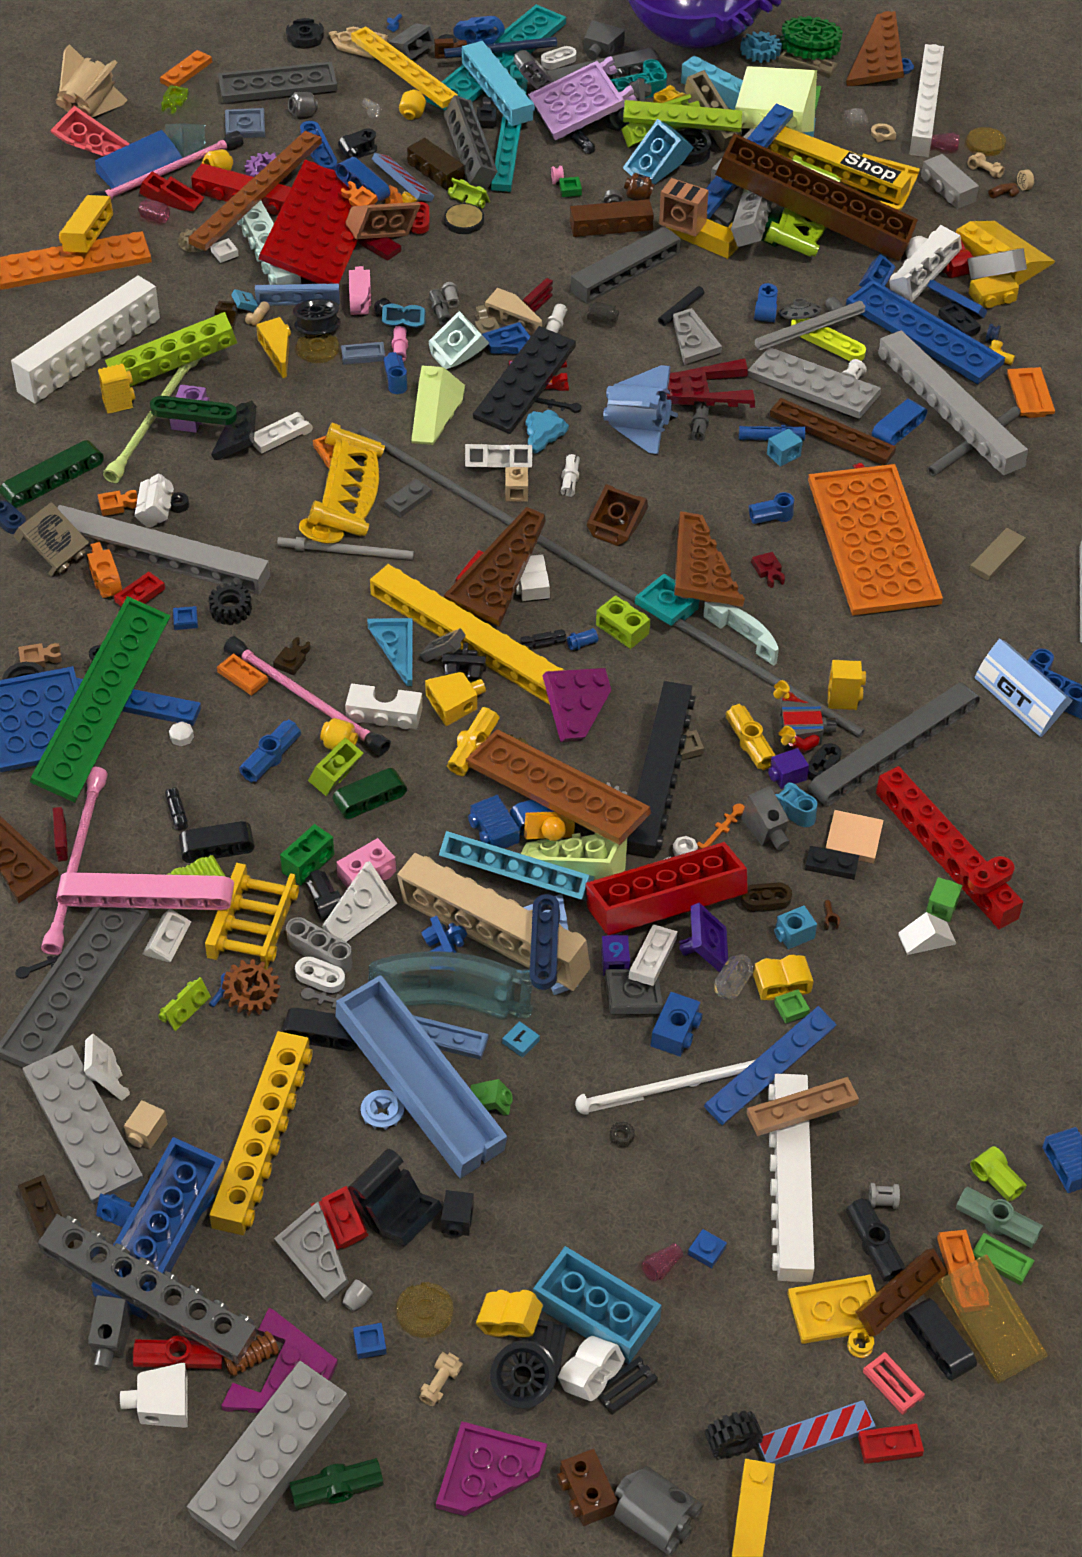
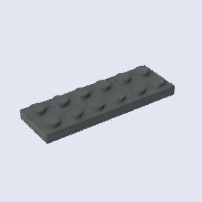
(277, 81)

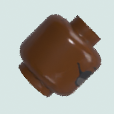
(639, 187)

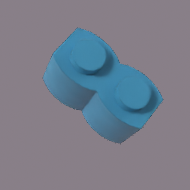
(411, 315)

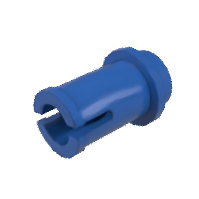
(582, 639)

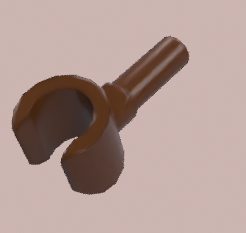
(830, 916)

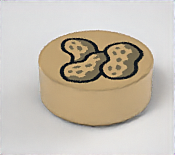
(1025, 179)

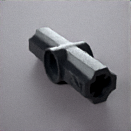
(869, 1226)

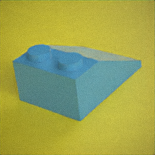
(658, 152)

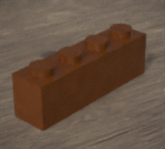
(611, 218)

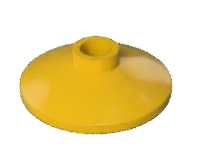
(320, 532)

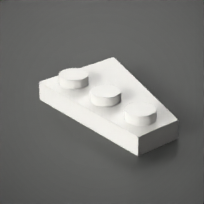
(360, 905)

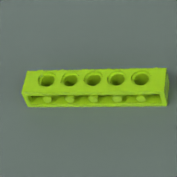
(176, 349)

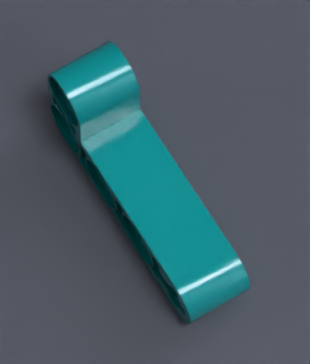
(652, 74)

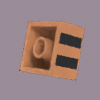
(683, 207)

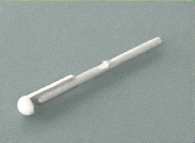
(586, 1105)

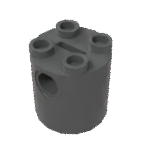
(656, 1509)

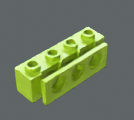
(635, 132)

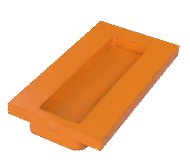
(1031, 392)

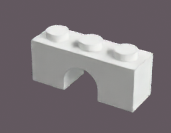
(498, 455)
(401, 712)

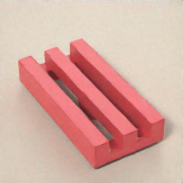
(902, 1407)

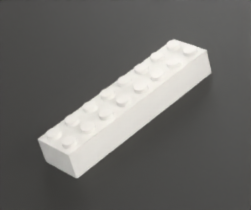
(85, 339)

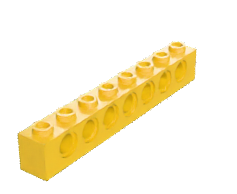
(236, 1217)

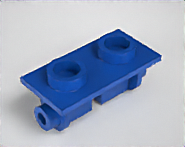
(113, 1209)

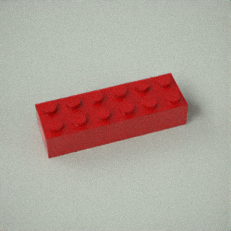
(666, 888)

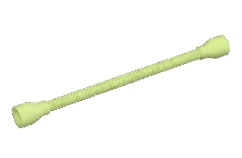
(115, 470)

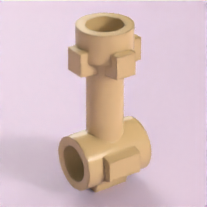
(979, 160)
(448, 1366)

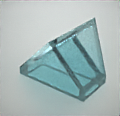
(186, 137)

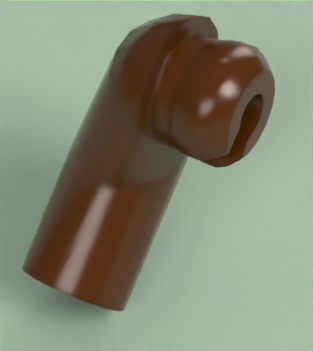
(1011, 188)

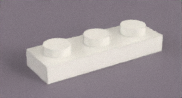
(652, 955)

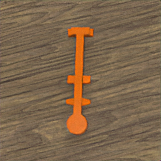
(736, 811)

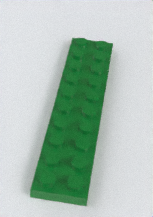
(100, 700)

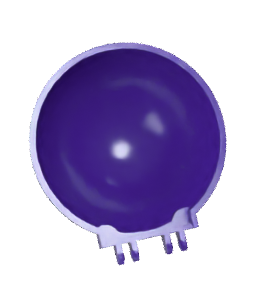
(699, 21)

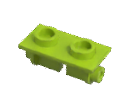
(462, 189)
(186, 1004)

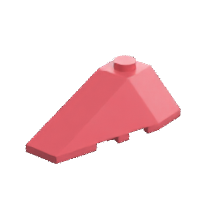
(87, 133)

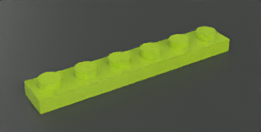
(683, 115)

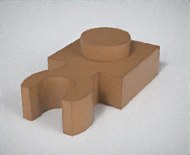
(40, 655)

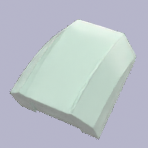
(456, 342)

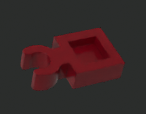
(768, 566)

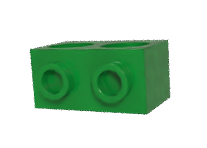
(307, 853)

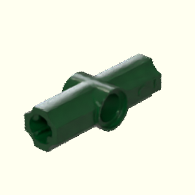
(336, 1483)

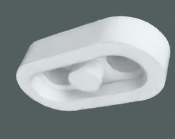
(558, 57)
(322, 974)

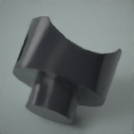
(615, 120)

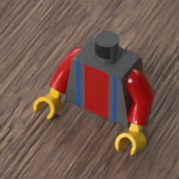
(800, 721)

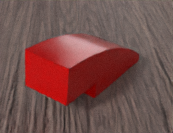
(170, 192)

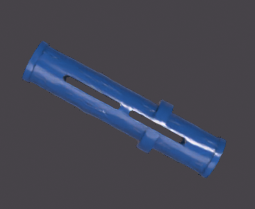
(767, 432)

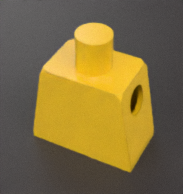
(453, 696)

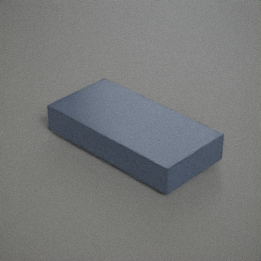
(363, 353)

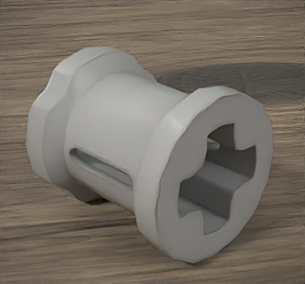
(884, 1195)

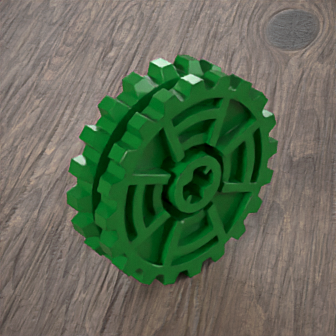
(811, 37)

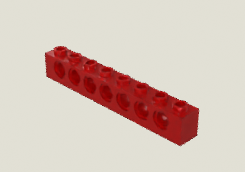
(945, 844)

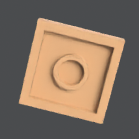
(855, 835)

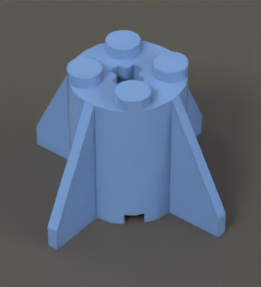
(641, 407)

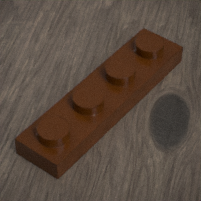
(901, 1292)

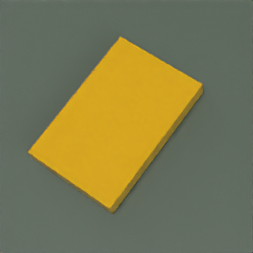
(829, 1308)

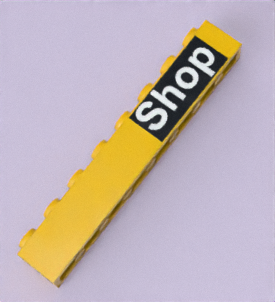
(849, 166)

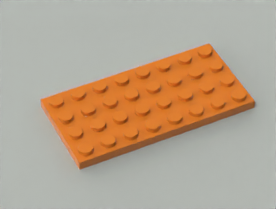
(874, 539)

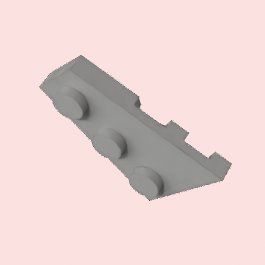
(694, 337)
(314, 1251)

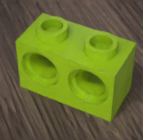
(623, 621)

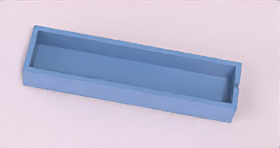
(420, 1076)

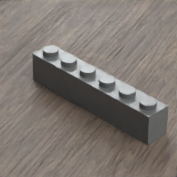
(625, 264)

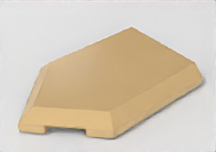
(344, 43)

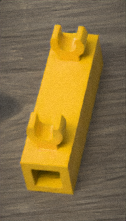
(712, 238)

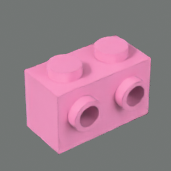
(376, 853)

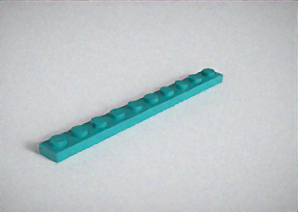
(508, 144)

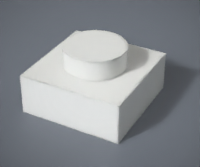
(224, 250)

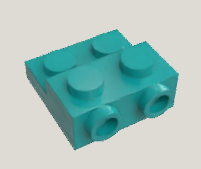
(662, 603)

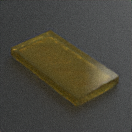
(992, 1318)

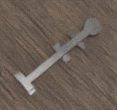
(308, 994)

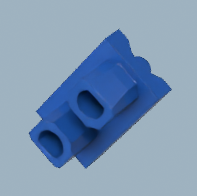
(439, 933)

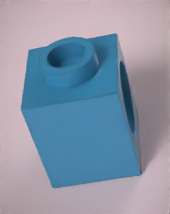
(784, 447)
(803, 926)

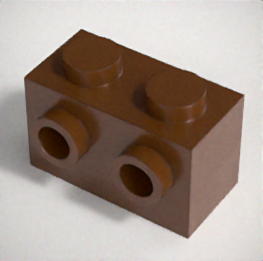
(587, 1487)

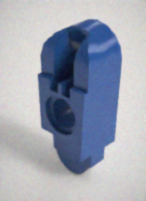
(479, 29)

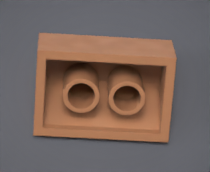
(382, 220)

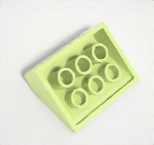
(787, 87)

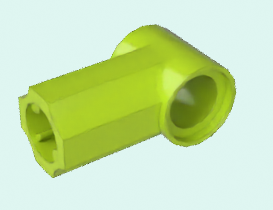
(994, 1168)

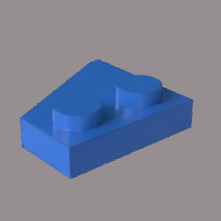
(507, 339)

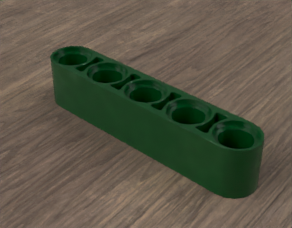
(51, 473)

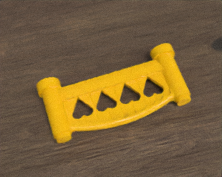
(330, 510)

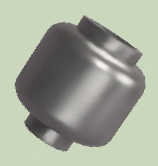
(302, 104)

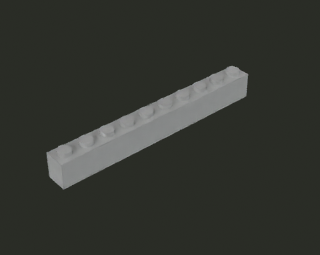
(953, 403)
(170, 551)

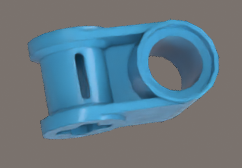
(798, 805)

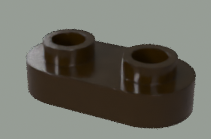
(765, 896)

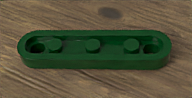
(193, 410)

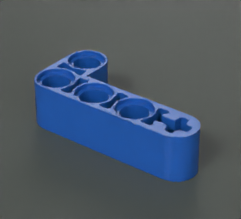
(1043, 660)

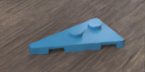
(396, 641)

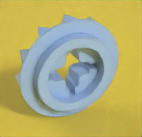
(382, 1099)

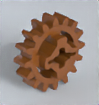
(259, 996)

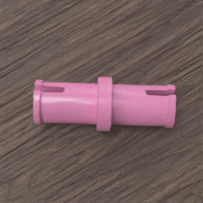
(399, 342)

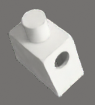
(160, 1396)

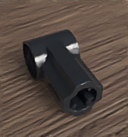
(323, 893)

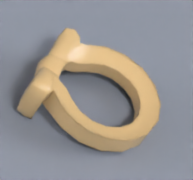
(881, 137)

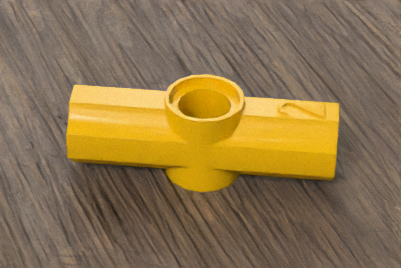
(750, 736)
(471, 739)

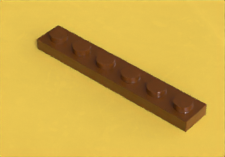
(833, 431)

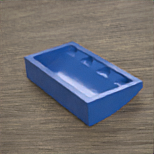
(137, 159)

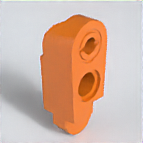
(104, 571)

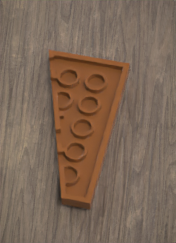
(880, 53)
(700, 567)

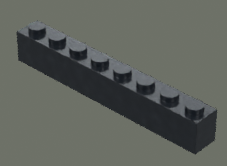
(660, 766)

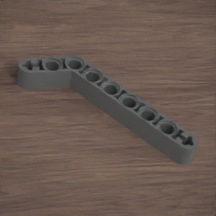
(626, 65)

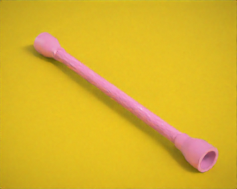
(54, 938)

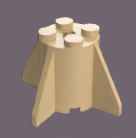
(87, 85)

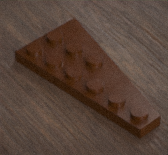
(494, 576)

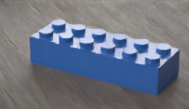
(168, 1210)

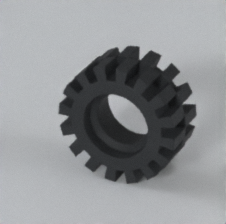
(230, 613)
(734, 1434)

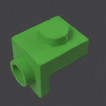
(493, 1095)

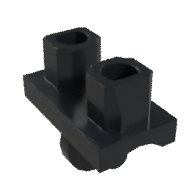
(465, 660)

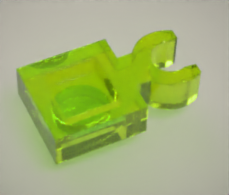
(174, 96)

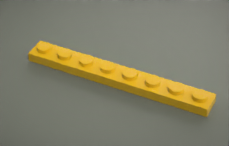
(403, 66)

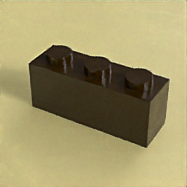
(435, 163)

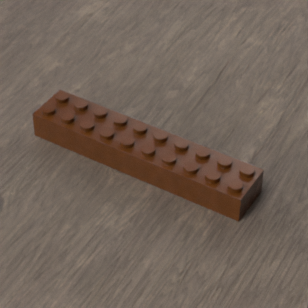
(816, 197)

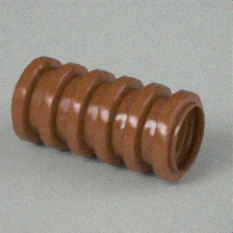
(258, 1350)

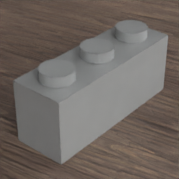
(949, 181)

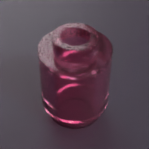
(154, 210)

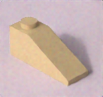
(510, 309)

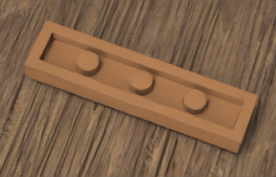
(802, 1106)

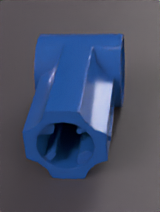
(395, 373)
(780, 508)

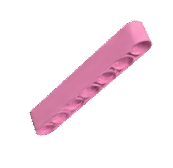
(145, 891)

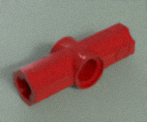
(159, 1353)

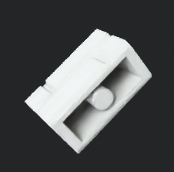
(154, 500)

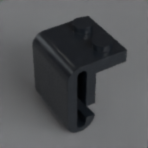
(392, 1200)

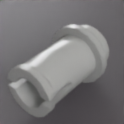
(450, 290)

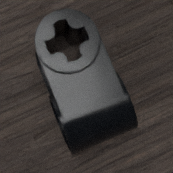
(357, 144)

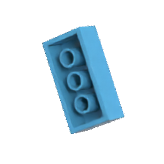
(597, 1303)

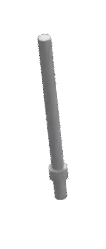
(301, 544)

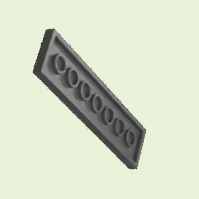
(71, 984)

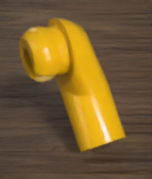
(996, 346)

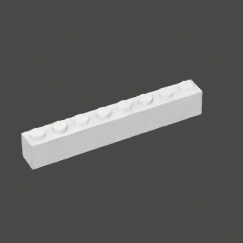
(926, 100)
(792, 1190)

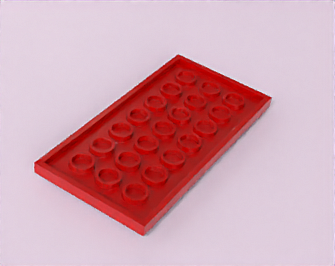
(311, 228)

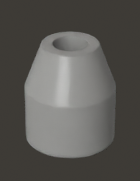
(356, 1295)

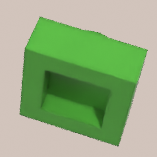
(792, 1006)

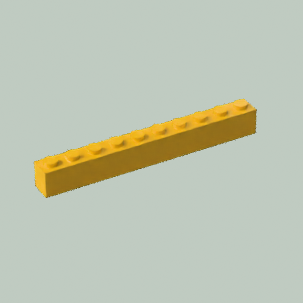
(444, 616)

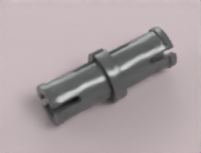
(440, 306)
(700, 421)

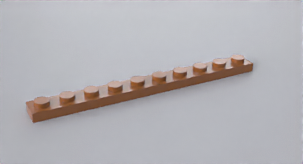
(254, 191)

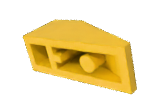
(275, 341)
(753, 1509)

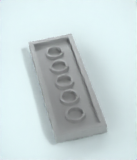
(814, 382)
(82, 1124)

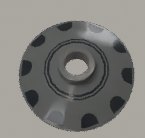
(800, 309)

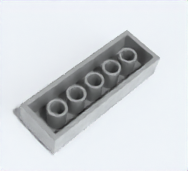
(268, 1456)

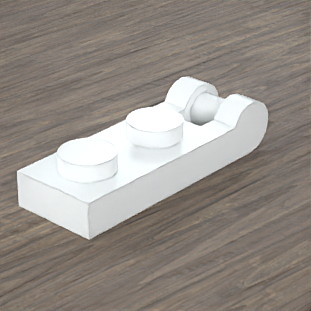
(281, 432)

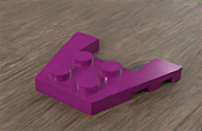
(296, 1348)

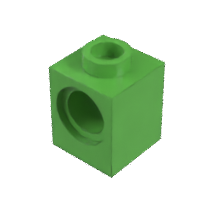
(944, 899)

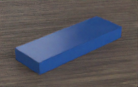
(958, 298)

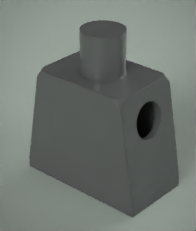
(603, 40)
(766, 818)
(109, 1330)

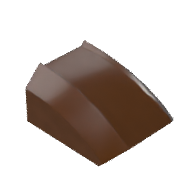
(616, 515)

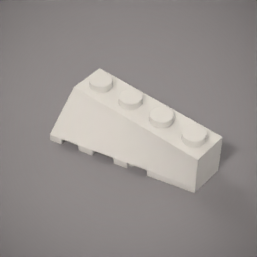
(926, 263)

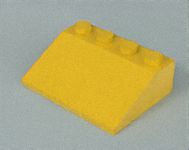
(991, 237)

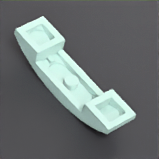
(745, 624)

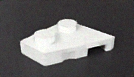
(102, 1067)

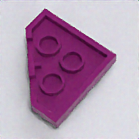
(576, 699)
(487, 1467)

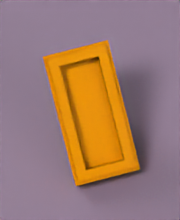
(547, 825)

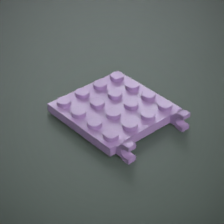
(579, 98)

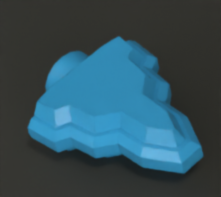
(544, 429)

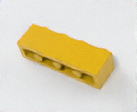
(86, 223)

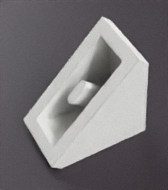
(926, 934)

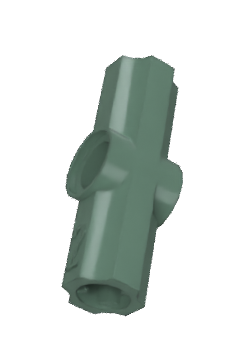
(1013, 1225)

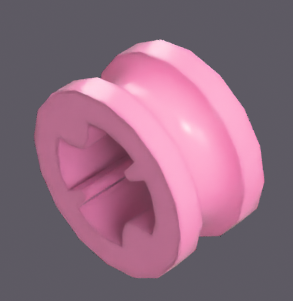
(556, 173)

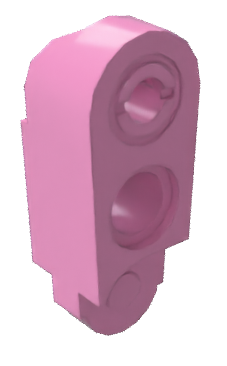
(359, 291)

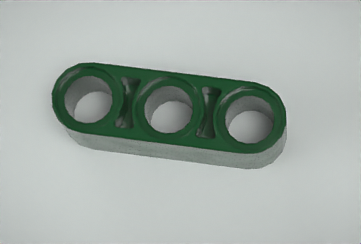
(369, 793)

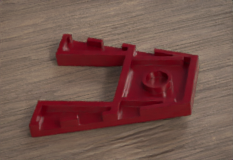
(692, 385)

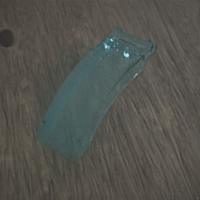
(457, 981)

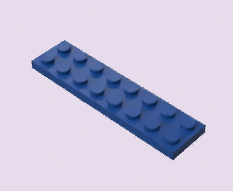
(928, 332)

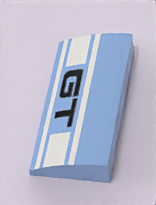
(1022, 687)

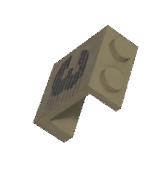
(53, 538)

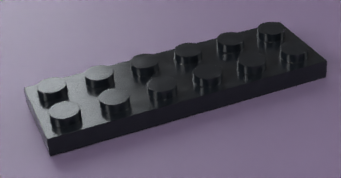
(524, 380)

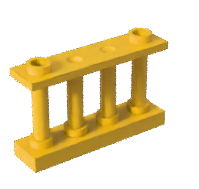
(225, 919)

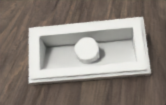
(167, 936)

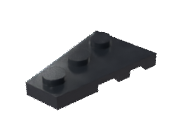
(238, 434)

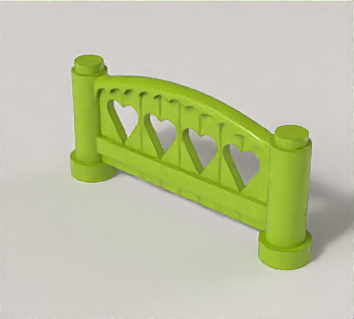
(787, 234)

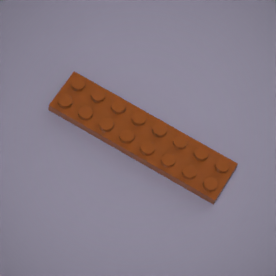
(558, 786)

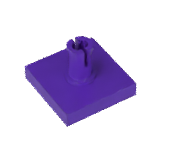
(707, 938)

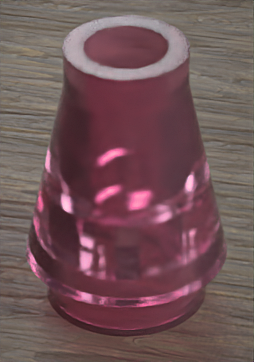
(946, 141)
(660, 1263)

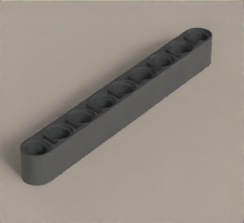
(893, 744)

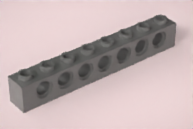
(230, 1345)

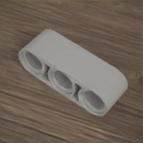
(997, 263)
(318, 943)

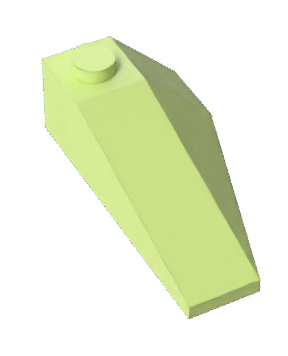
(436, 401)
(584, 854)

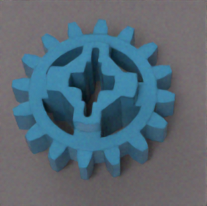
(760, 46)

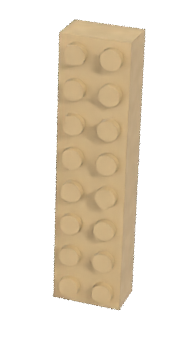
(486, 916)

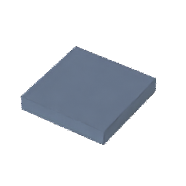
(246, 121)

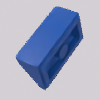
(879, 270)

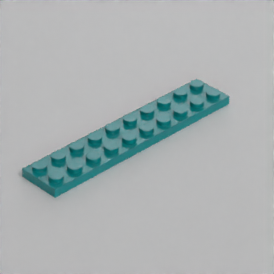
(534, 24)

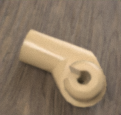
(258, 314)

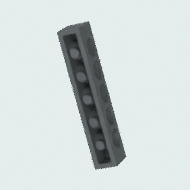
(470, 142)

